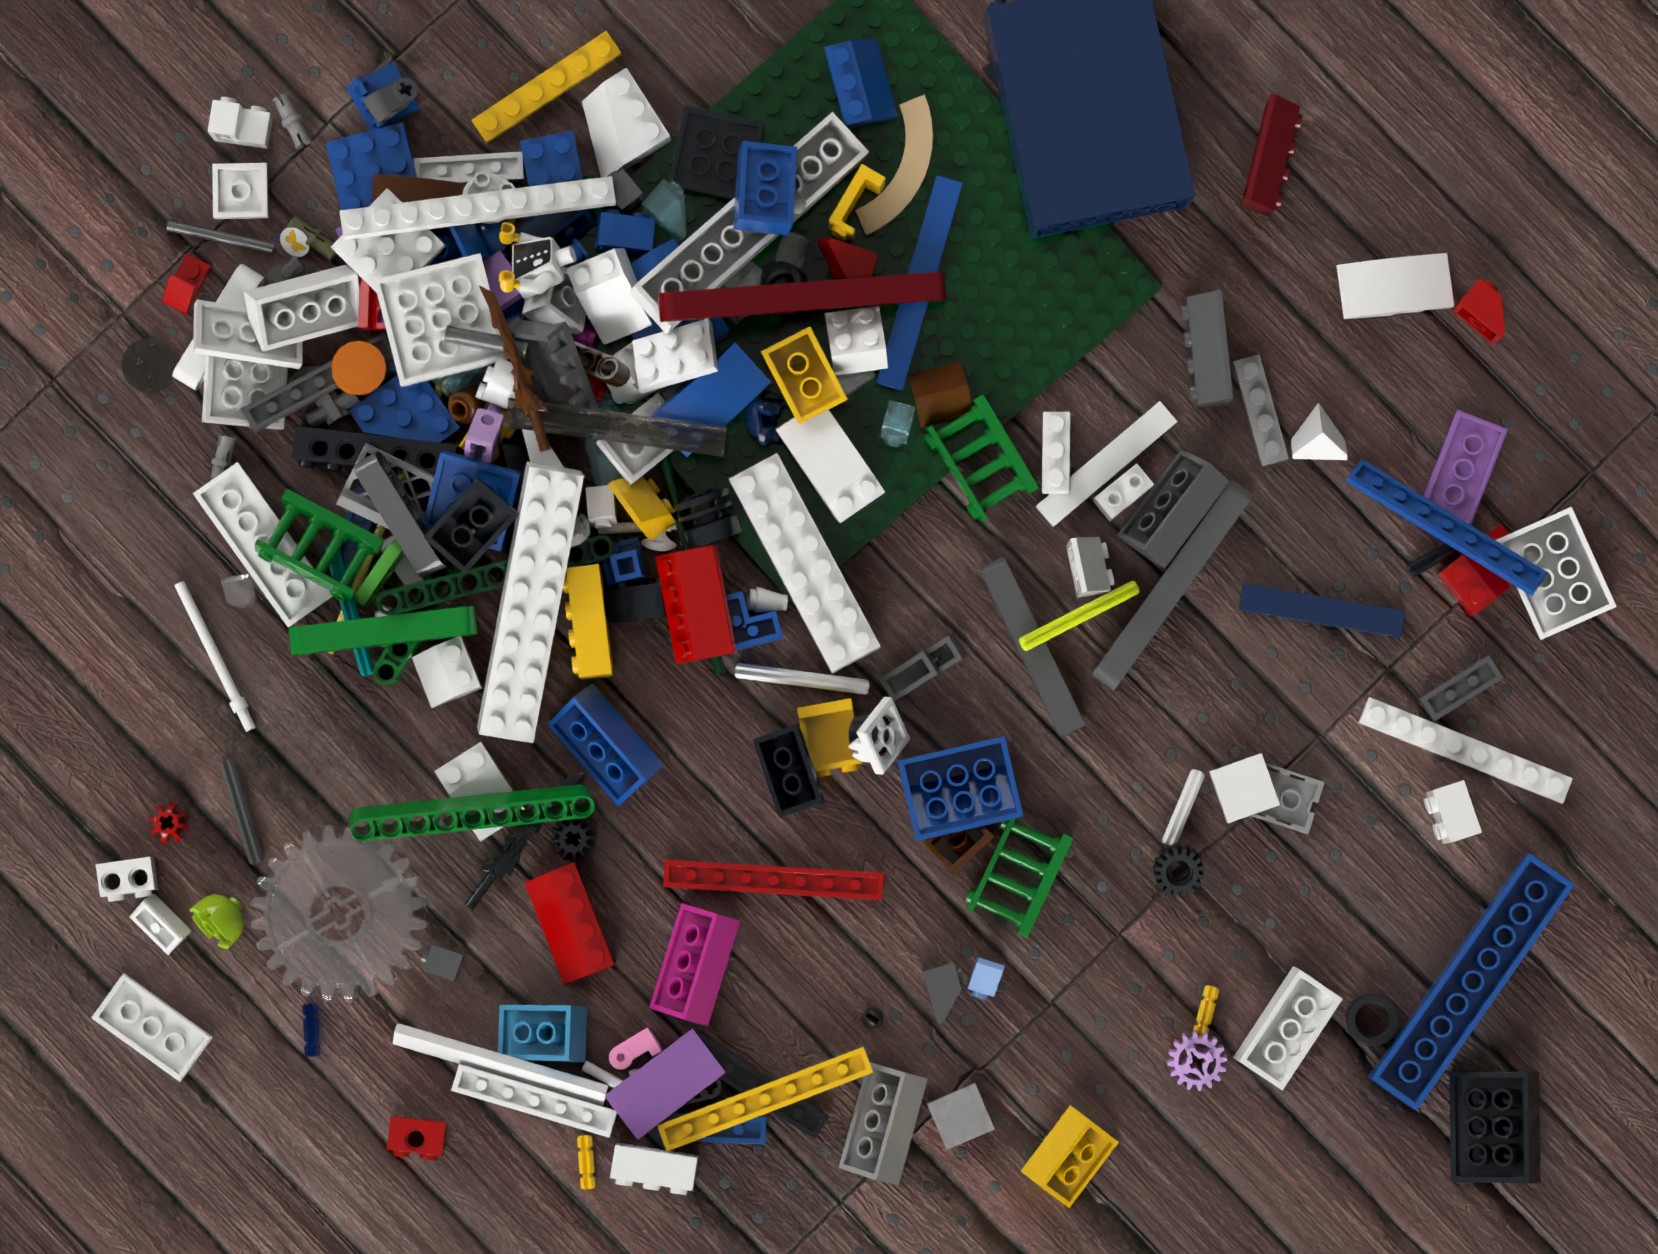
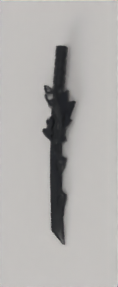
(511, 853)

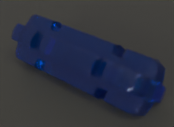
(311, 1030)

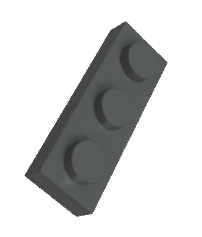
(1461, 688)

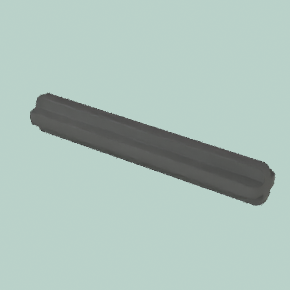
(241, 811)

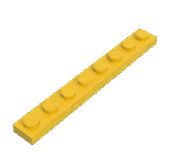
(765, 1098)

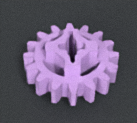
(1207, 1054)

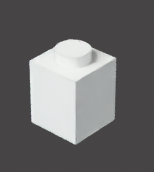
(601, 507)

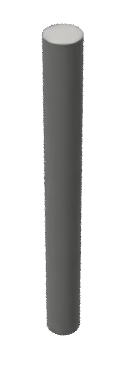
(219, 236)

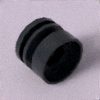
(708, 517)

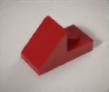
(186, 283)

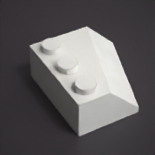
(622, 124)

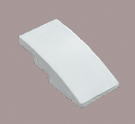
(1395, 286)

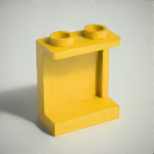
(863, 179)
(827, 736)

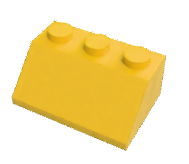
(1069, 1156)

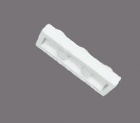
(1056, 453)

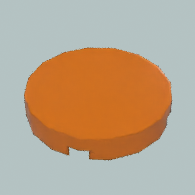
(358, 368)

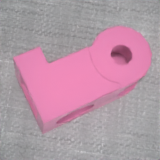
(624, 1053)

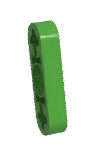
(379, 574)

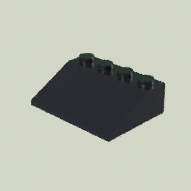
(1495, 1126)

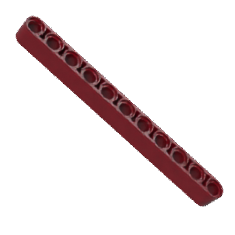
(801, 296)

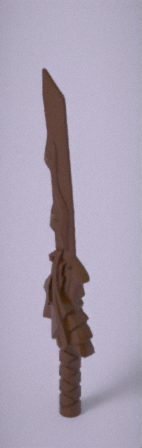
(522, 376)

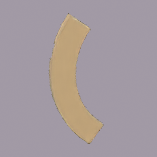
(910, 172)

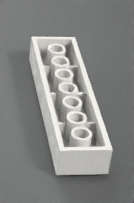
(804, 563)

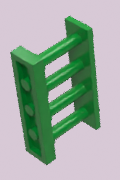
(994, 434)
(318, 518)
(1033, 895)

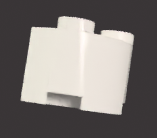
(498, 384)
(629, 392)

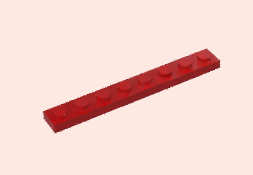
(773, 880)

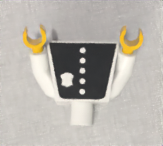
(535, 262)

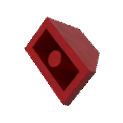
(846, 259)

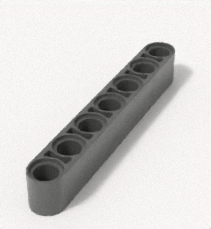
(1037, 660)

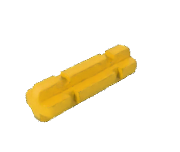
(1206, 1009)
(586, 1162)

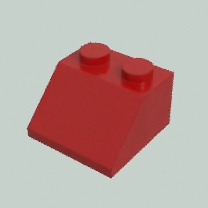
(1483, 310)

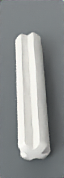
(1183, 807)

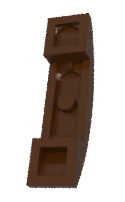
(414, 188)

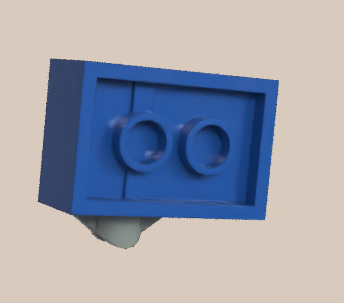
(766, 189)

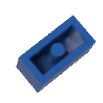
(624, 231)

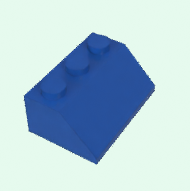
(860, 82)

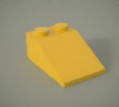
(804, 375)

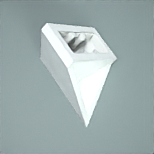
(1318, 438)

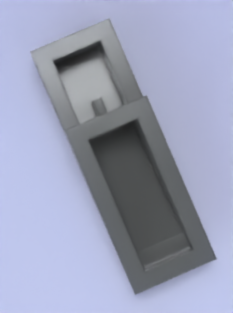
(923, 667)

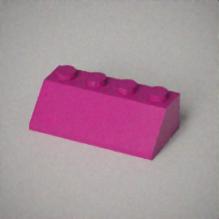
(694, 964)

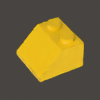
(644, 505)

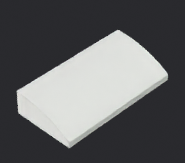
(1287, 1028)

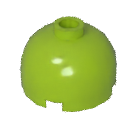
(219, 918)

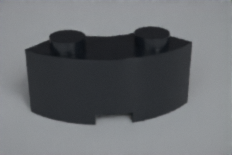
(634, 602)

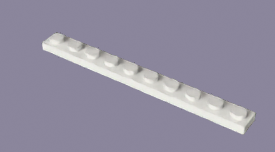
(477, 208)

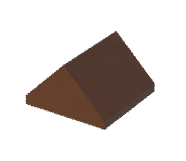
(940, 394)
(958, 847)

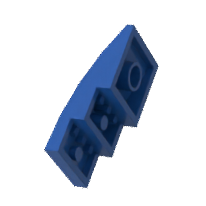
(718, 395)

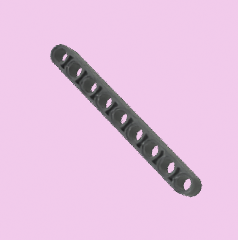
(1172, 584)

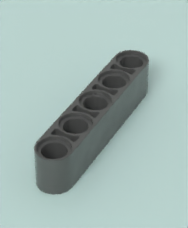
(399, 514)

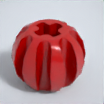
(177, 821)

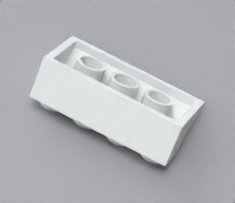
(304, 307)

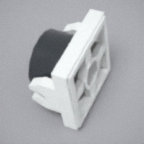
(877, 733)

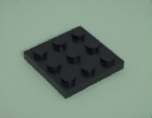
(709, 151)

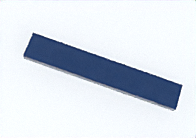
(1321, 610)

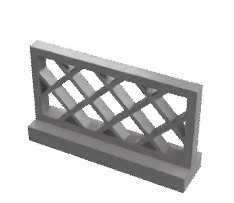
(362, 504)

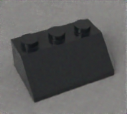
(788, 770)

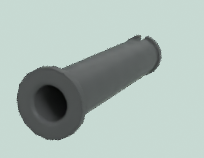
(482, 340)

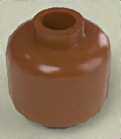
(464, 404)

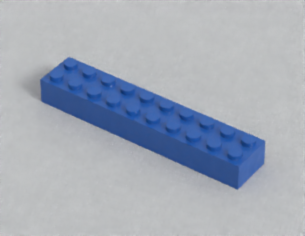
(1471, 981)

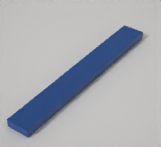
(925, 260)
(1447, 527)

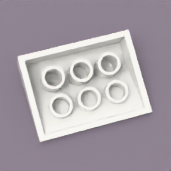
(1574, 582)

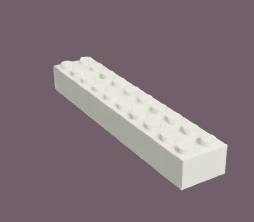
(719, 251)
(530, 602)

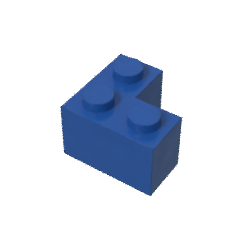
(753, 630)

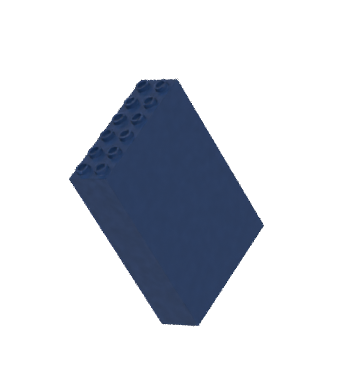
(1087, 111)

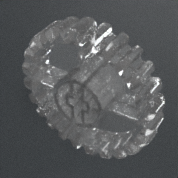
(293, 921)

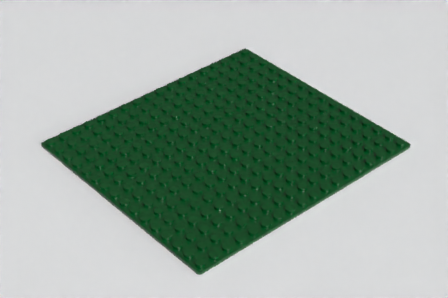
(1013, 303)

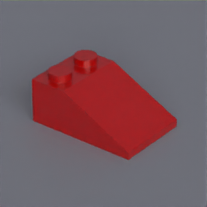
(1473, 583)

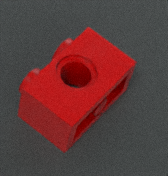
(433, 1132)

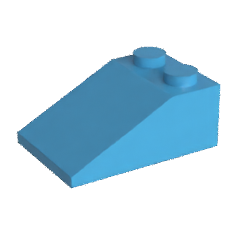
(543, 1032)

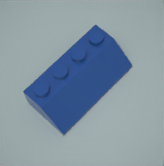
(605, 744)

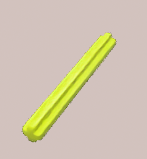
(1079, 615)

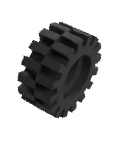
(1174, 854)

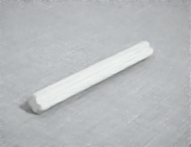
(802, 678)

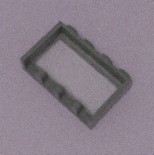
(555, 364)

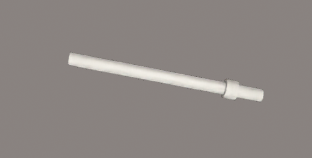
(237, 702)

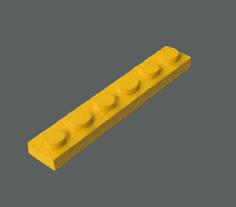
(546, 87)

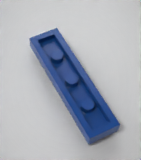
(748, 1132)

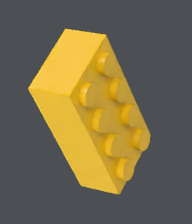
(589, 622)

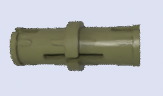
(315, 238)

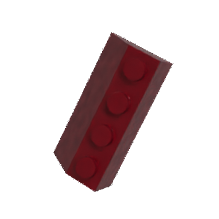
(1271, 154)

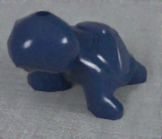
(762, 417)

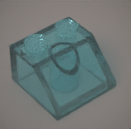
(668, 208)

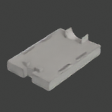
(1294, 799)

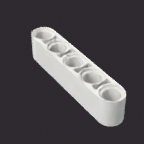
(191, 366)

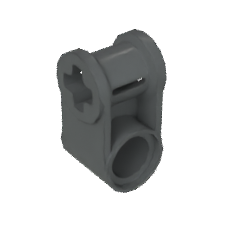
(389, 101)

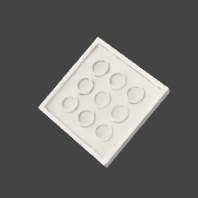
(420, 307)

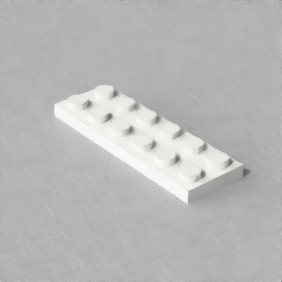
(243, 518)

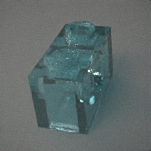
(897, 423)

